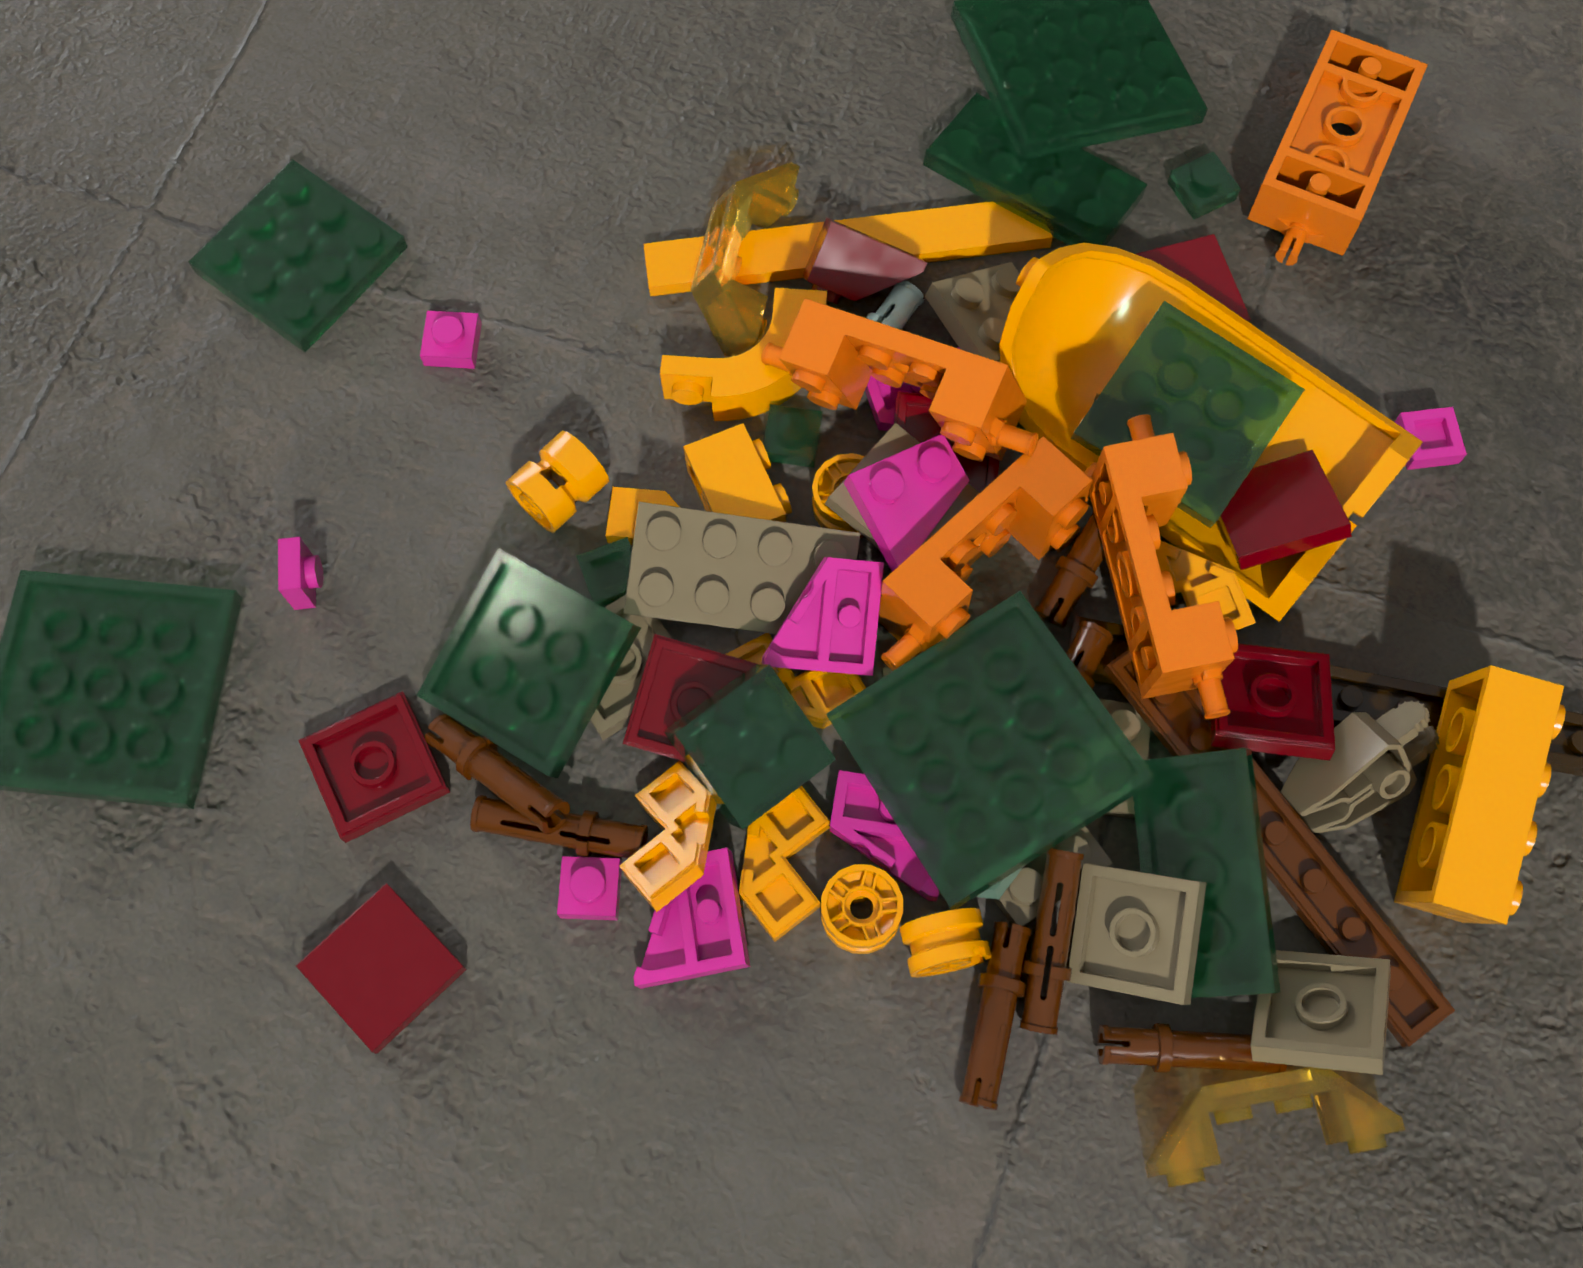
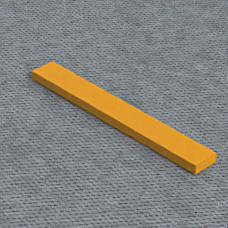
(785, 250)

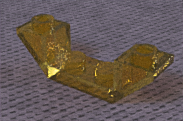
(728, 306)
(1342, 1109)

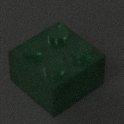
(750, 745)

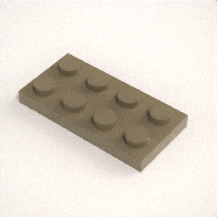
(724, 566)

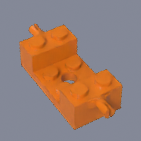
(1326, 179)
(971, 395)
(1132, 496)
(1031, 500)

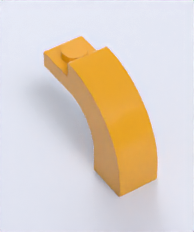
(742, 383)

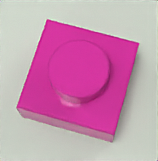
(450, 339)
(1440, 437)
(298, 573)
(589, 888)

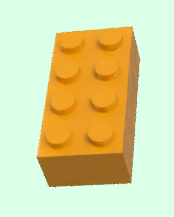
(1481, 796)

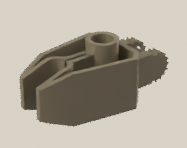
(1365, 771)

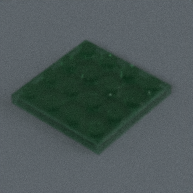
(1077, 71)
(111, 686)
(989, 749)

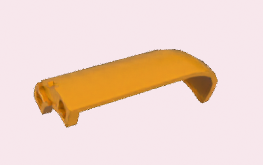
(1079, 321)

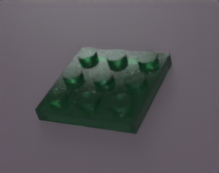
(298, 255)
(1203, 392)
(528, 663)

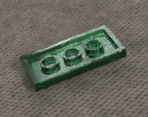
(1061, 192)
(1206, 828)

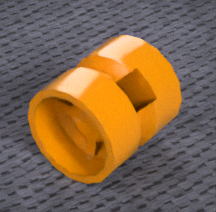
(572, 470)

